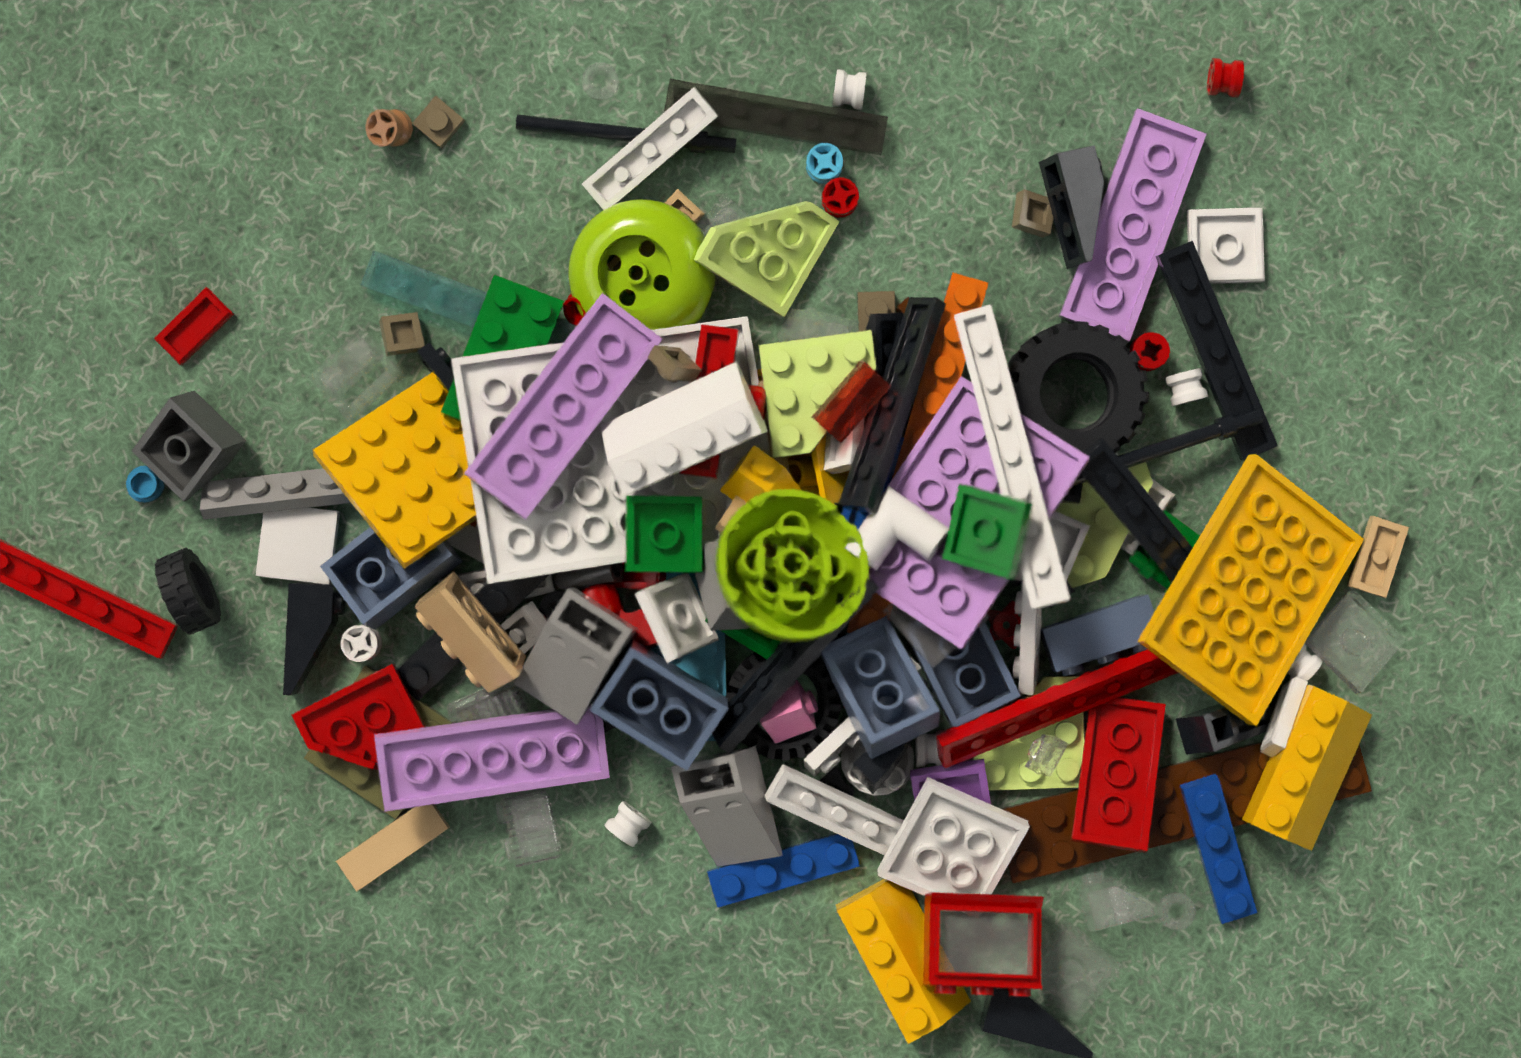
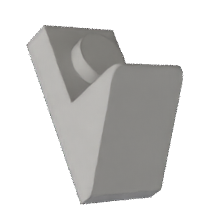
(525, 626)

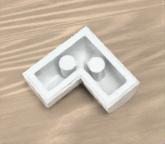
(897, 520)

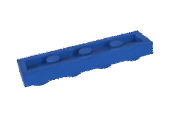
(1218, 848)
(796, 865)

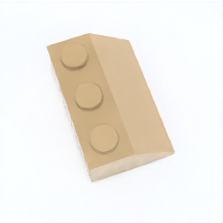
(470, 633)

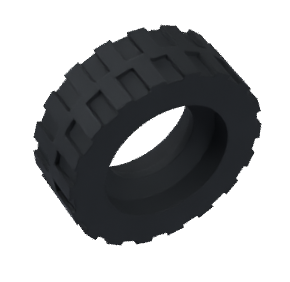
(187, 591)

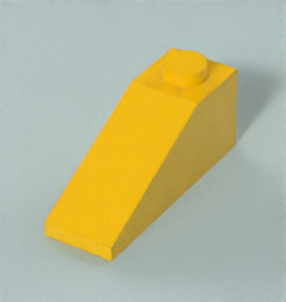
(756, 475)

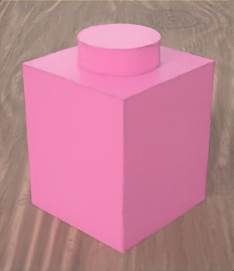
(791, 714)

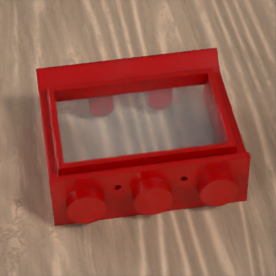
(982, 943)

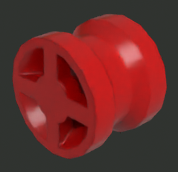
(1225, 77)
(839, 190)
(1147, 353)

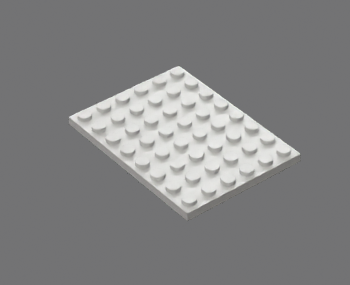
(584, 510)

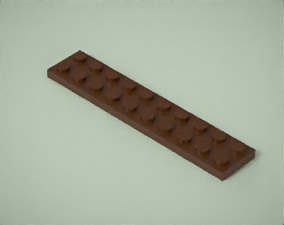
(1048, 841)

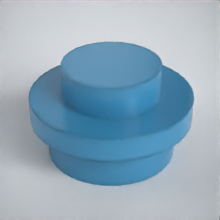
(144, 485)

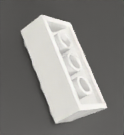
(681, 429)

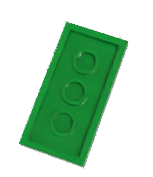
(508, 320)

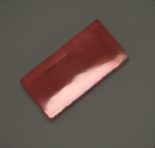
(851, 401)

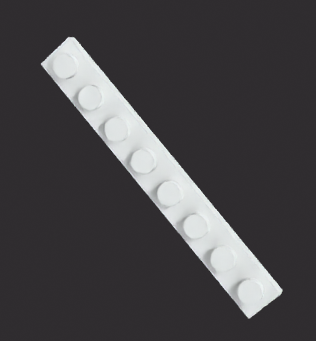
(1011, 452)

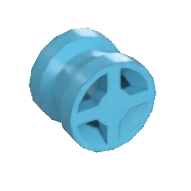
(827, 157)

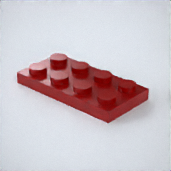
(1119, 774)

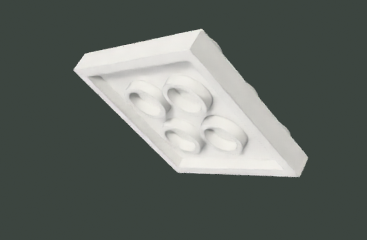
(952, 843)

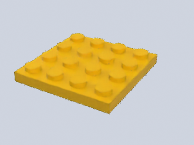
(405, 471)

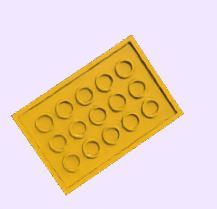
(1251, 590)

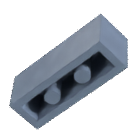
(1096, 634)

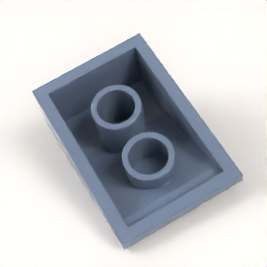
(880, 687)

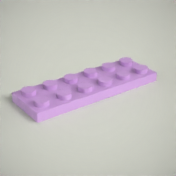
(1134, 223)
(563, 406)
(489, 757)

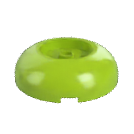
(621, 232)
(788, 522)

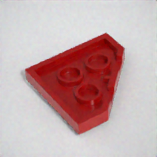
(352, 716)

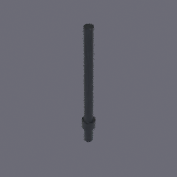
(698, 144)
(1223, 428)

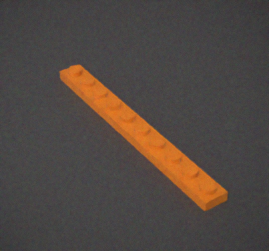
(937, 381)

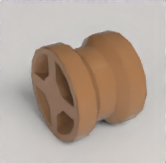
(380, 123)

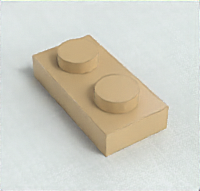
(1378, 556)

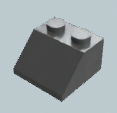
(188, 444)

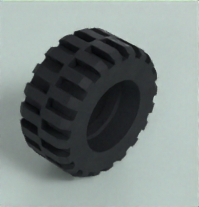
(1103, 352)

